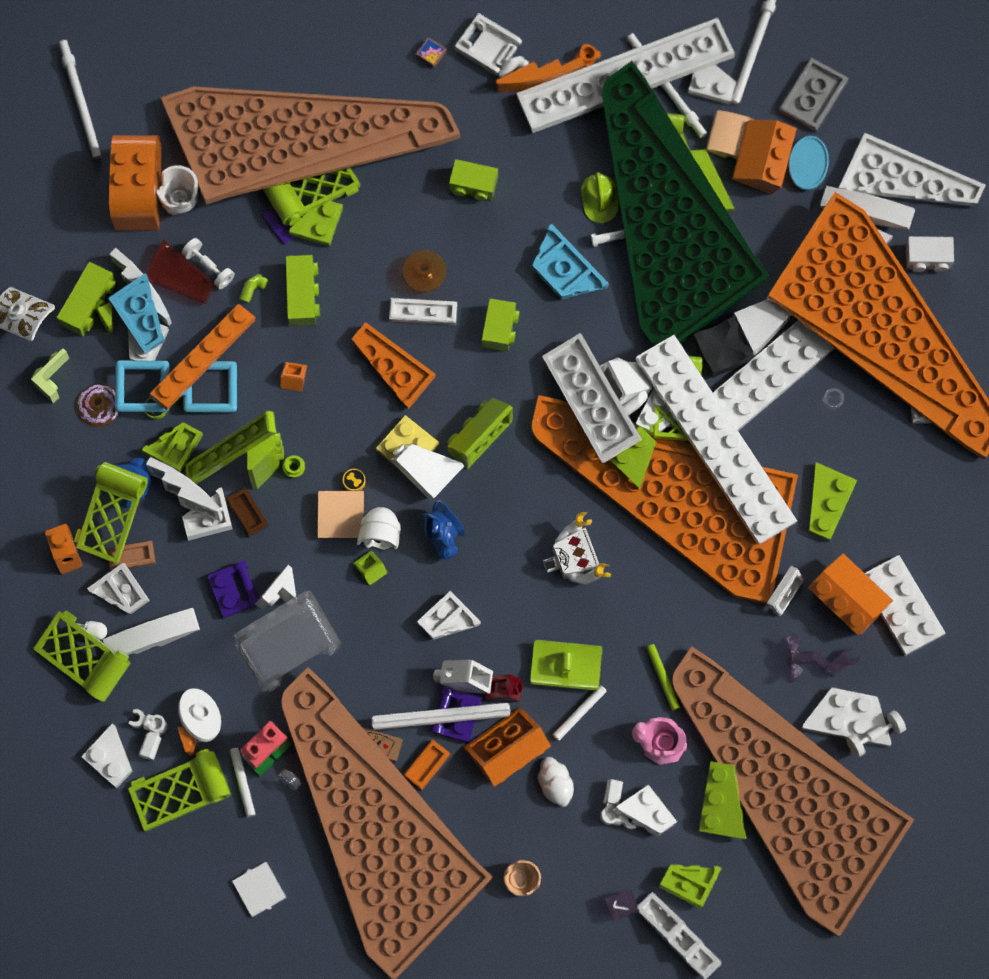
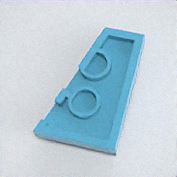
(139, 313)

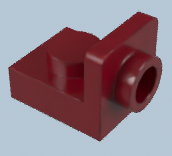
(504, 688)

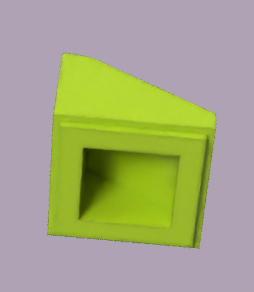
(106, 315)
(370, 567)

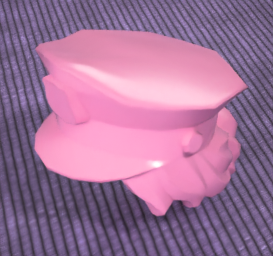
(660, 740)

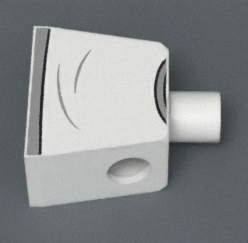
(464, 676)

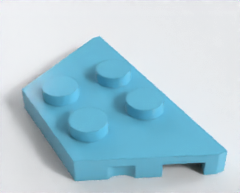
(565, 267)

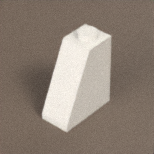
(761, 323)
(425, 468)

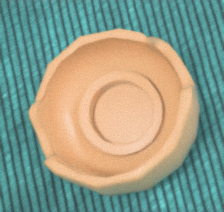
(522, 878)

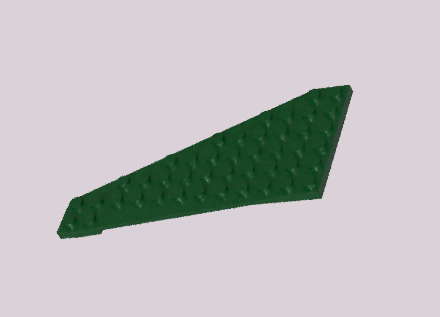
(678, 234)

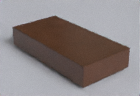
(247, 512)

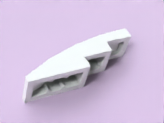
(880, 210)
(130, 274)
(188, 493)
(154, 633)
(678, 936)

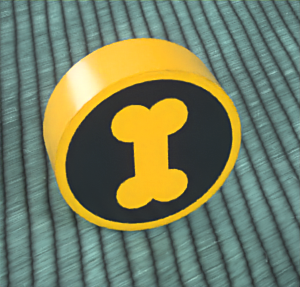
(354, 480)

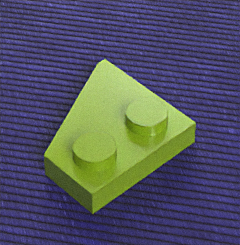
(175, 447)
(636, 459)

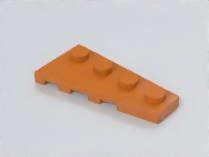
(396, 367)

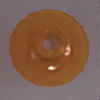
(424, 280)

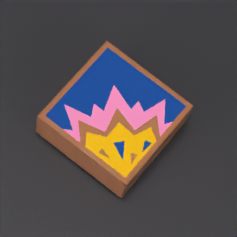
(431, 52)

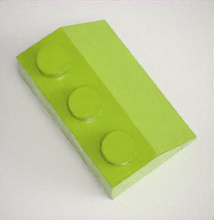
(480, 431)
(264, 459)

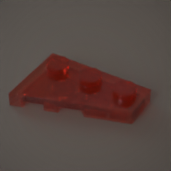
(176, 274)

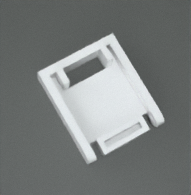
(492, 46)

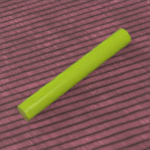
(663, 678)

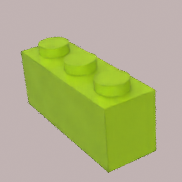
(302, 290)
(86, 298)

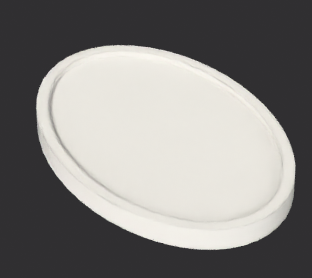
(199, 715)

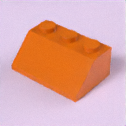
(764, 154)
(850, 594)
(507, 746)

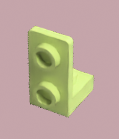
(40, 376)

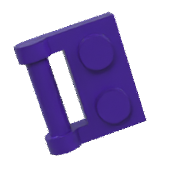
(226, 590)
(459, 730)

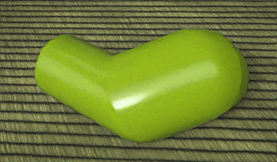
(251, 284)

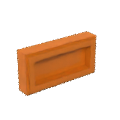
(427, 764)

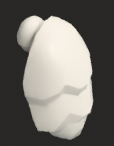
(555, 781)

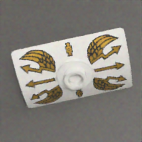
(22, 313)

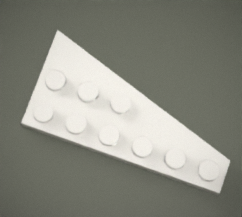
(894, 172)

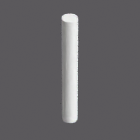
(579, 713)
(242, 782)

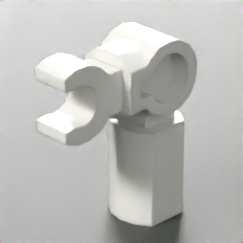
(156, 726)
(612, 799)

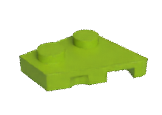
(318, 224)
(690, 882)

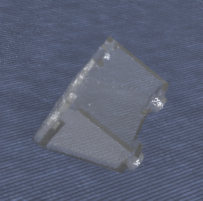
(285, 640)

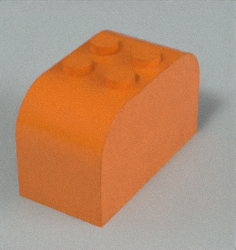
(134, 182)

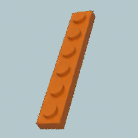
(202, 357)

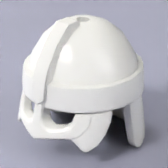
(178, 189)
(379, 525)

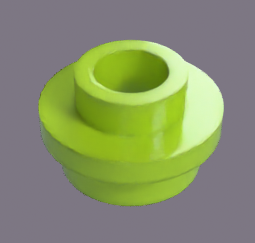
(293, 460)

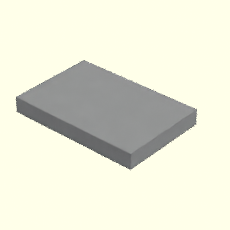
(813, 95)

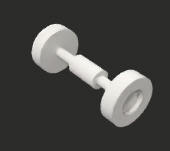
(192, 249)
(856, 744)

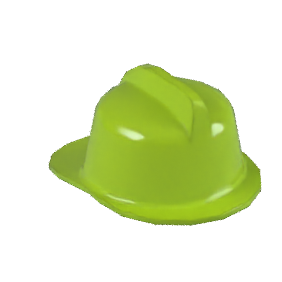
(599, 198)

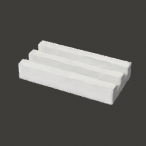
(785, 591)

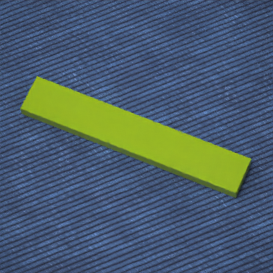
(231, 447)

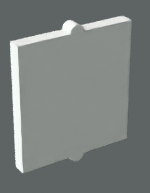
(259, 889)

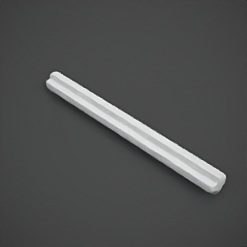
(441, 716)

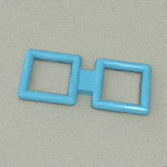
(188, 406)

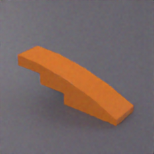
(531, 75)

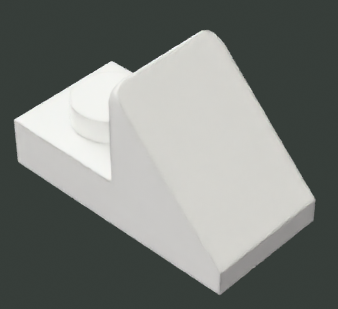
(281, 587)

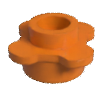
(588, 50)

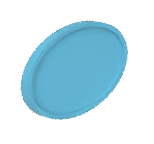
(808, 163)

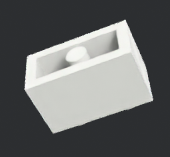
(929, 253)

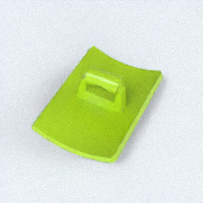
(566, 665)

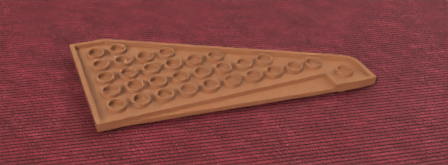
(268, 138)
(807, 808)
(390, 848)

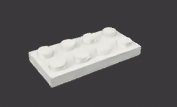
(909, 614)

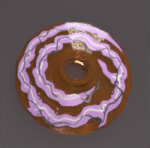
(97, 415)

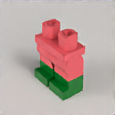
(265, 743)

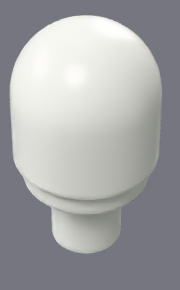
(97, 629)

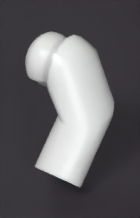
(512, 64)

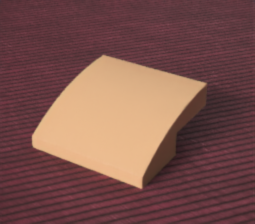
(727, 134)
(340, 513)

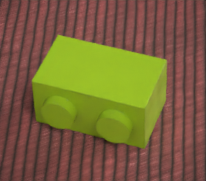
(473, 180)
(499, 325)

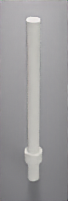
(767, 10)
(69, 63)
(689, 116)

